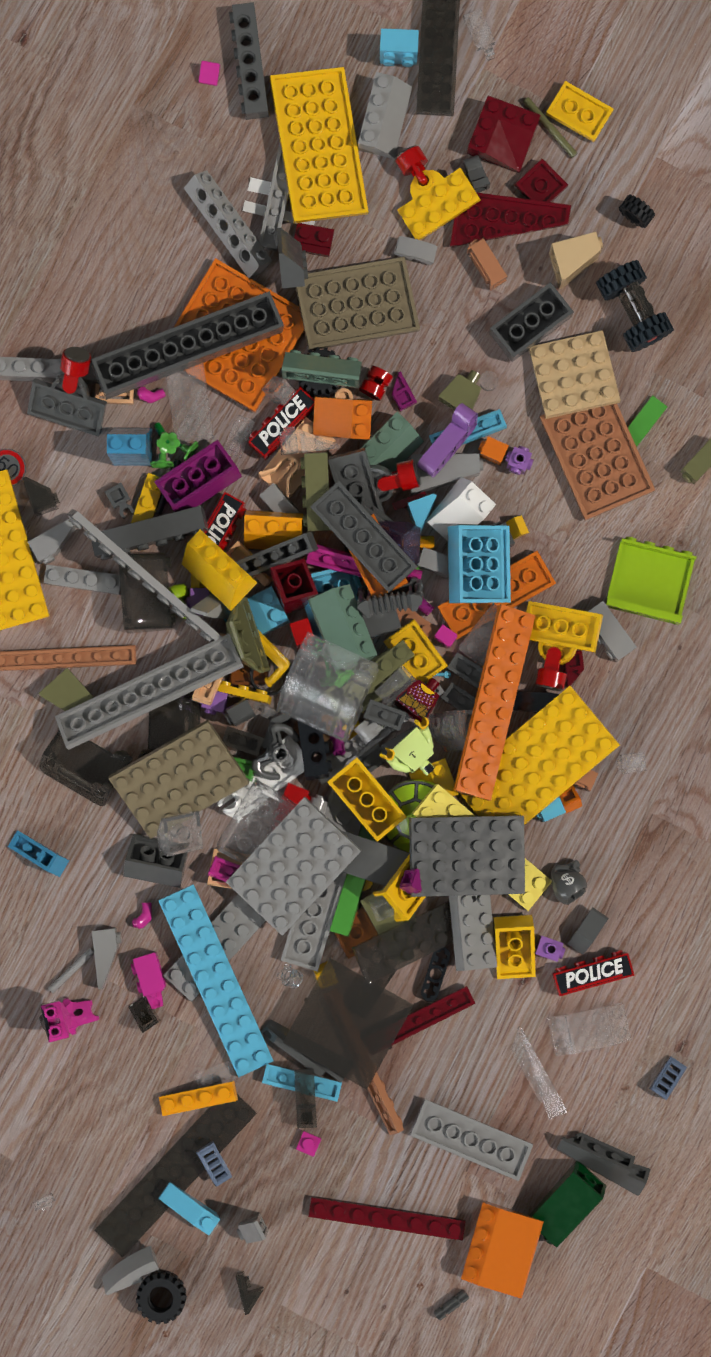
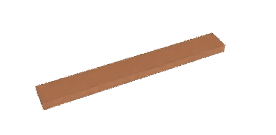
(68, 658)

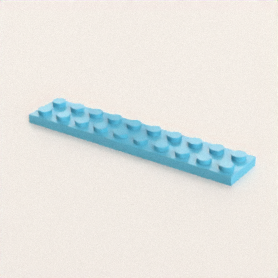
(215, 980)

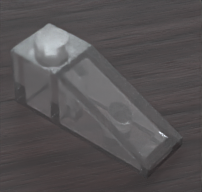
(299, 441)

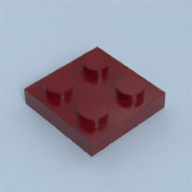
(541, 183)

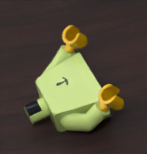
(413, 750)

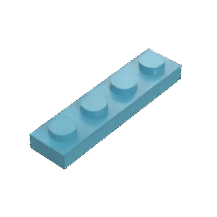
(486, 425)
(285, 1079)

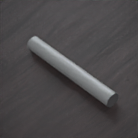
(71, 970)

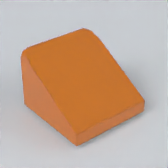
(570, 799)

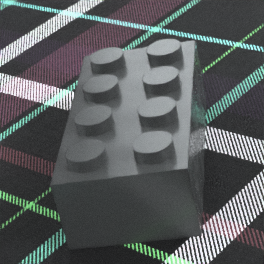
(531, 322)

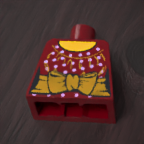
(418, 699)

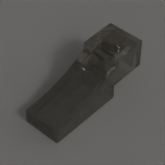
(305, 1098)

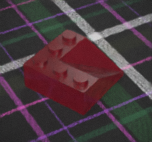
(503, 134)

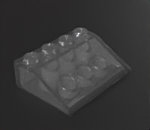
(254, 821)

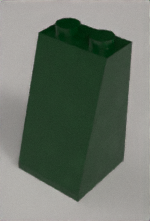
(568, 1203)

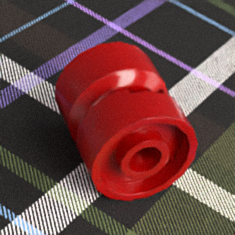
(372, 388)

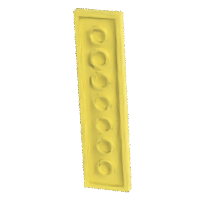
(442, 804)

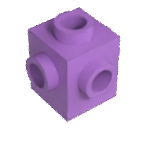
(519, 467)

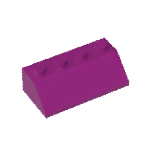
(198, 478)

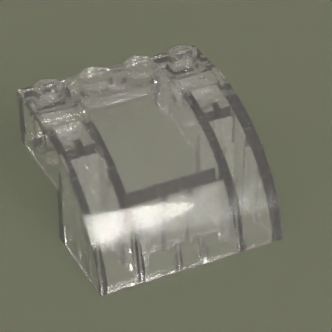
(327, 687)

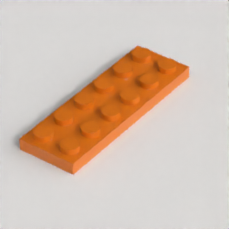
(527, 580)

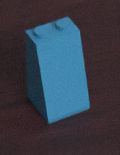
(130, 446)

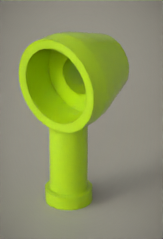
(180, 592)

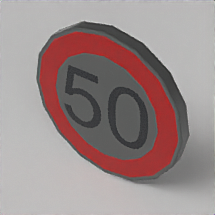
(14, 463)

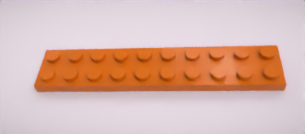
(494, 702)

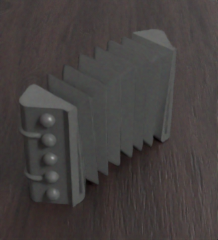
(405, 597)

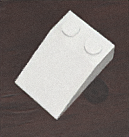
(461, 506)

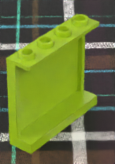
(650, 580)

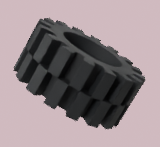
(636, 211)

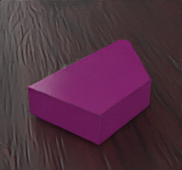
(402, 393)

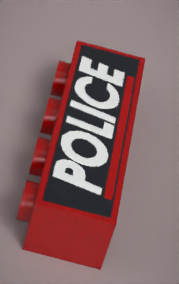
(290, 415)
(224, 518)
(592, 974)

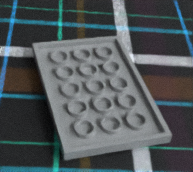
(293, 866)

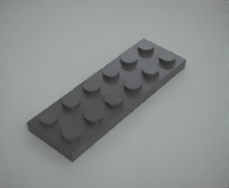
(363, 536)

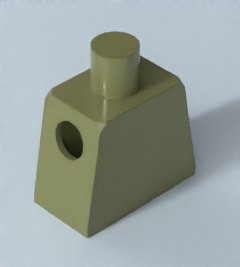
(461, 391)

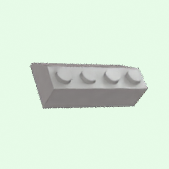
(384, 116)

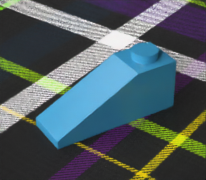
(38, 853)

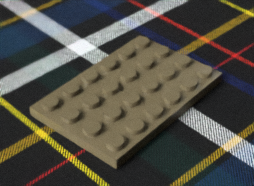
(357, 304)
(179, 777)

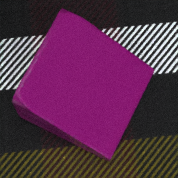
(411, 881)

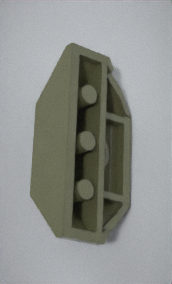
(246, 637)

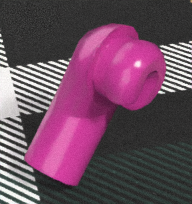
(149, 396)
(146, 916)

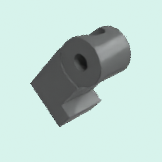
(476, 173)

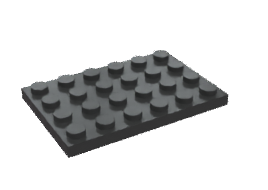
(468, 855)

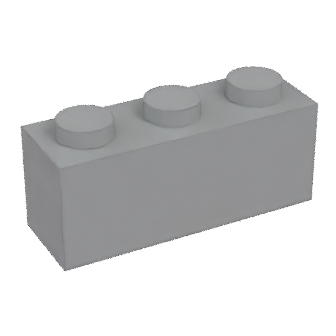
(612, 634)

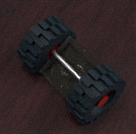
(625, 284)

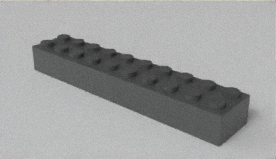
(187, 345)

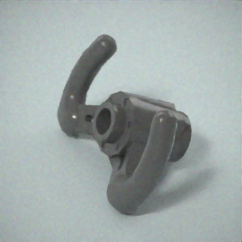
(282, 753)

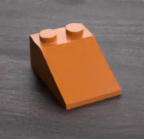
(342, 417)

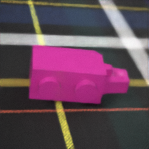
(150, 978)

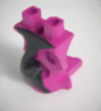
(59, 1018)

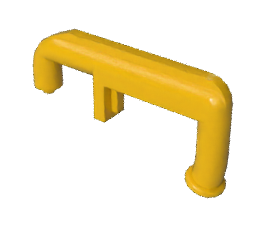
(277, 657)

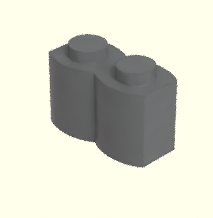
(239, 712)

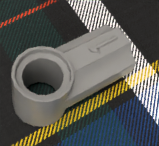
(368, 730)

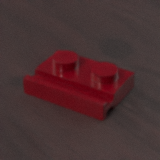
(314, 239)

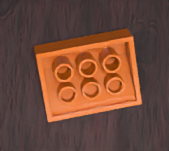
(502, 1250)

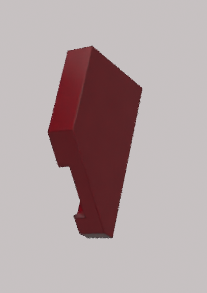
(404, 502)
(574, 668)

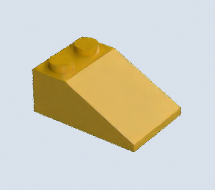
(514, 946)

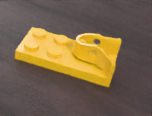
(402, 902)

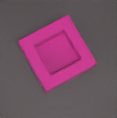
(308, 1143)

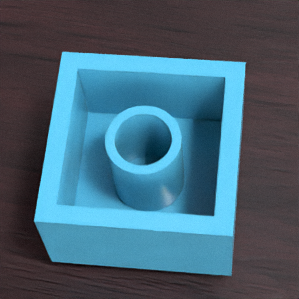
(399, 47)

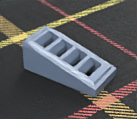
(662, 1073)
(219, 1174)

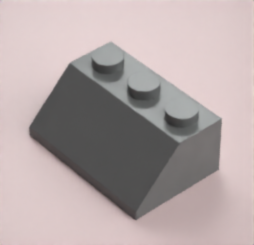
(292, 260)
(150, 865)

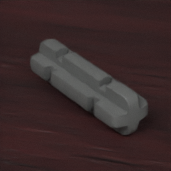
(451, 1305)

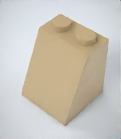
(574, 256)

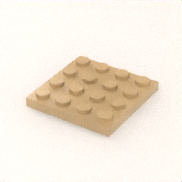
(574, 374)

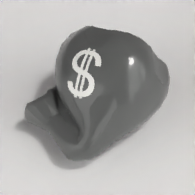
(568, 882)

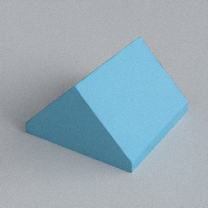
(420, 510)

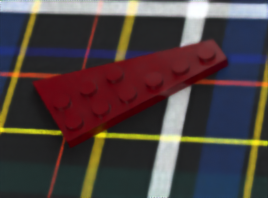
(505, 217)

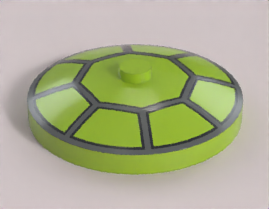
(407, 797)

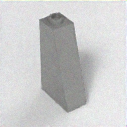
(458, 466)

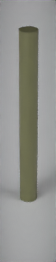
(550, 127)

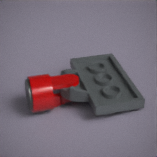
(68, 396)
(372, 481)

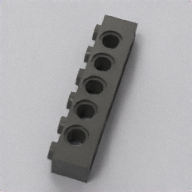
(246, 13)
(278, 554)

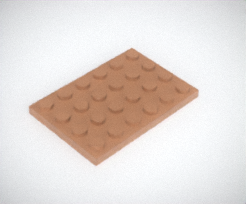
(598, 459)

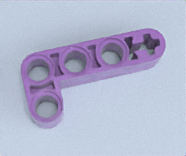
(462, 425)

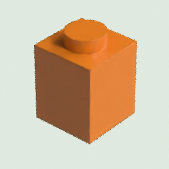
(493, 450)

